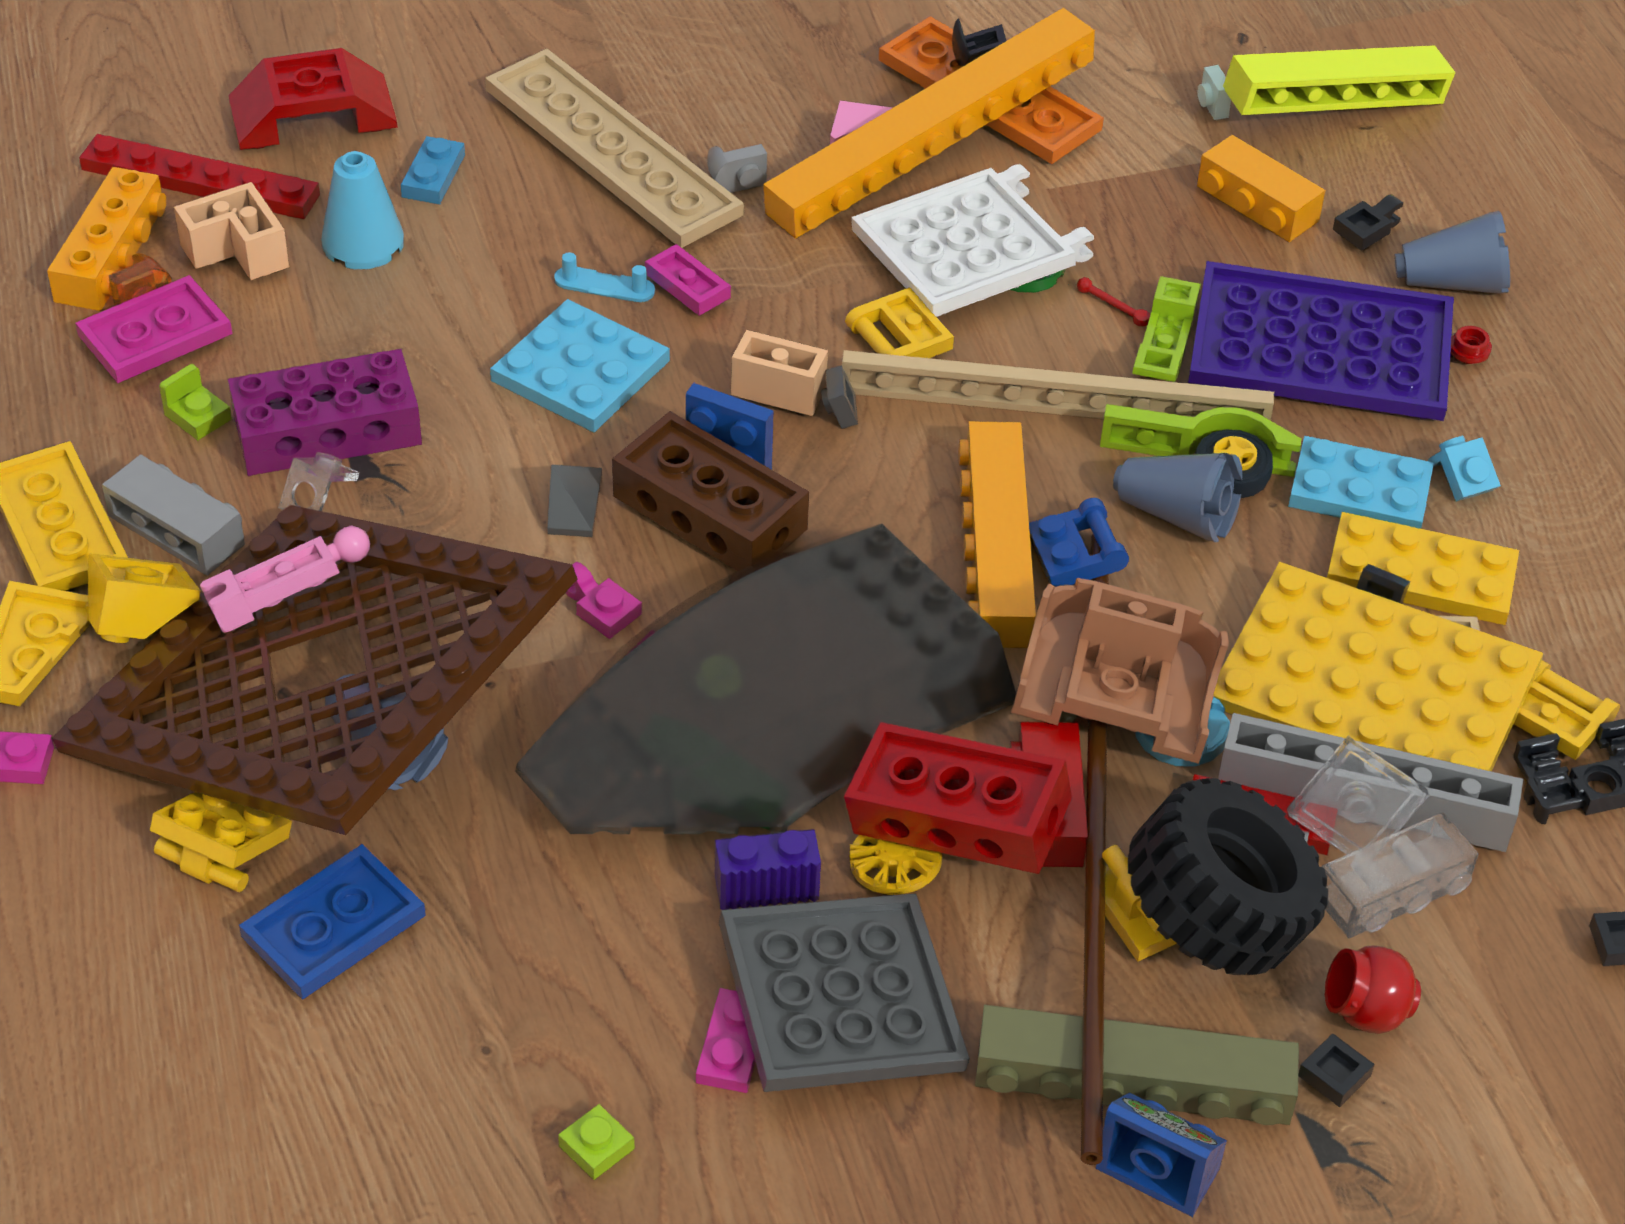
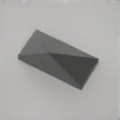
(573, 500)

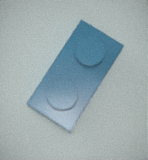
(433, 170)

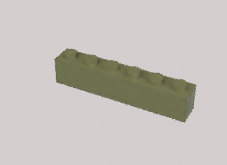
(1168, 1065)

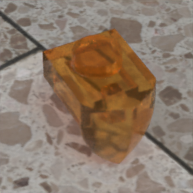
(137, 279)

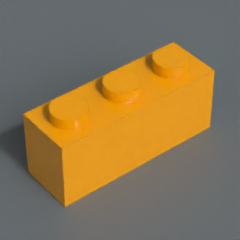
(1260, 188)

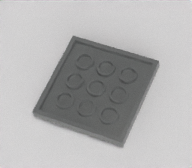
(841, 992)

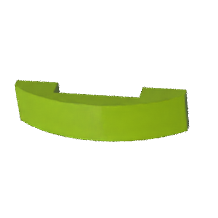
(1167, 329)

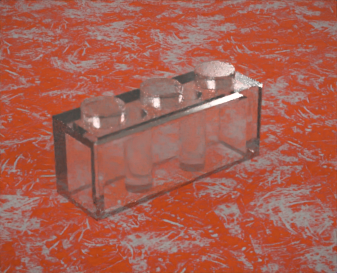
(1398, 875)

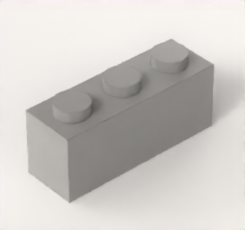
(174, 514)

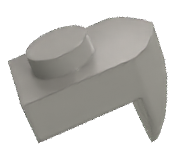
(738, 168)

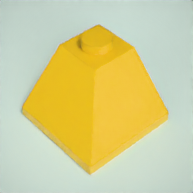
(135, 595)

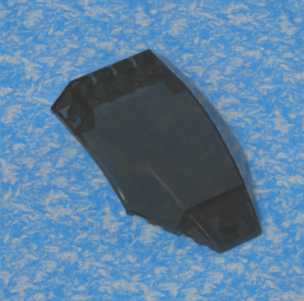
(768, 692)

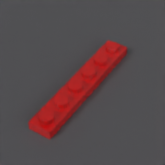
(199, 174)

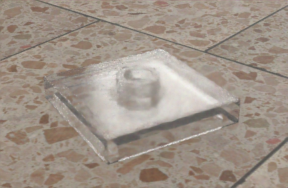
(1357, 798)

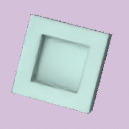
(1213, 94)

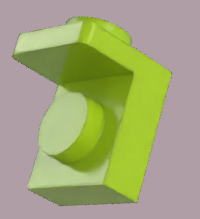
(192, 404)

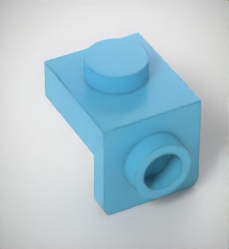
(1466, 467)

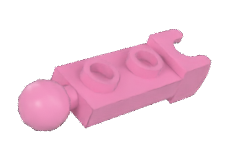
(268, 583)

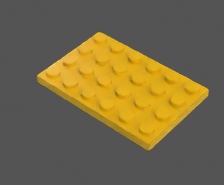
(1375, 671)

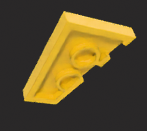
(35, 634)

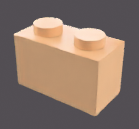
(779, 372)

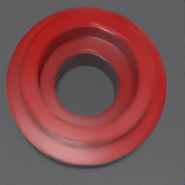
(1471, 345)

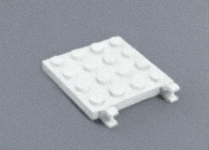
(968, 240)

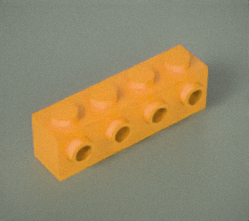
(106, 238)

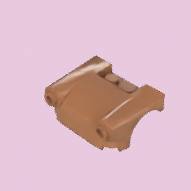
(1123, 664)

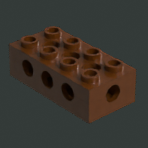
(709, 493)

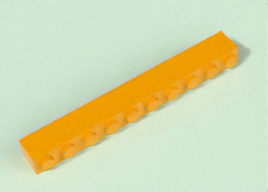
(928, 123)

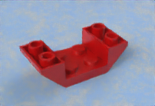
(306, 86)

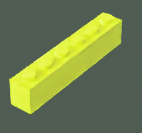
(1338, 79)

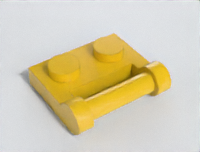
(908, 322)
(1564, 709)

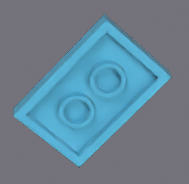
(1360, 482)

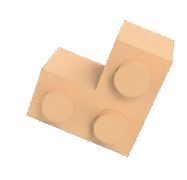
(233, 225)

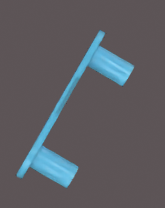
(590, 281)

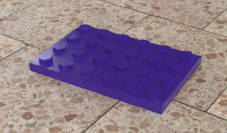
(1324, 340)

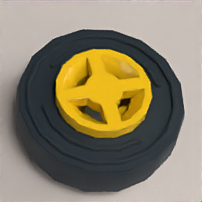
(1253, 455)

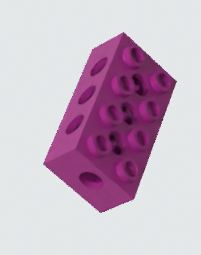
(326, 408)

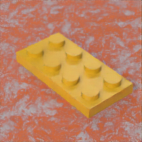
(55, 516)
(1443, 569)

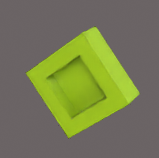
(596, 1141)

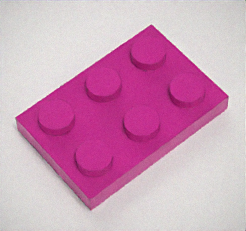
(153, 328)

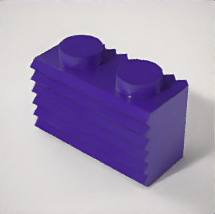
(767, 869)

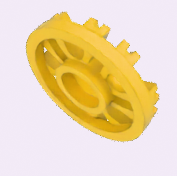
(895, 861)

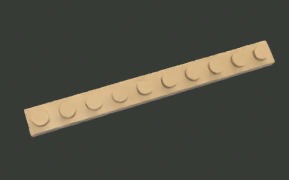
(1036, 388)

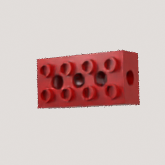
(959, 797)

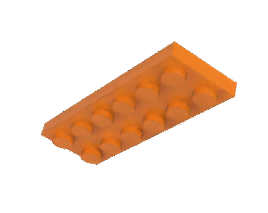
(1044, 125)

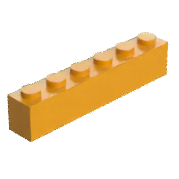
(998, 529)

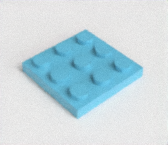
(580, 365)

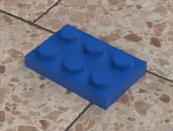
(332, 921)

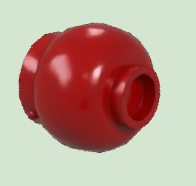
(1372, 988)

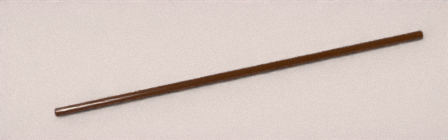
(1094, 938)

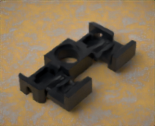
(1553, 789)

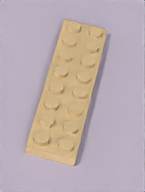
(615, 148)

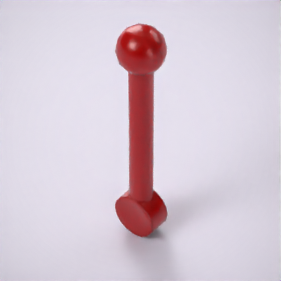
(1140, 316)

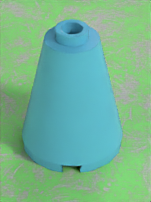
(360, 215)

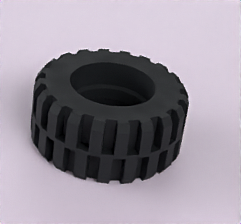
(1227, 877)

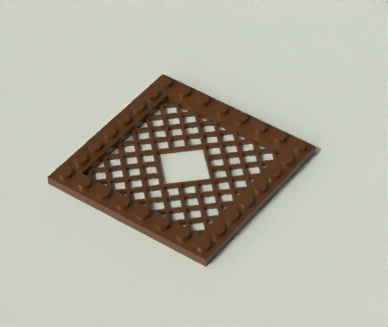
(112, 725)

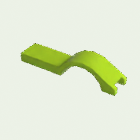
(1180, 435)

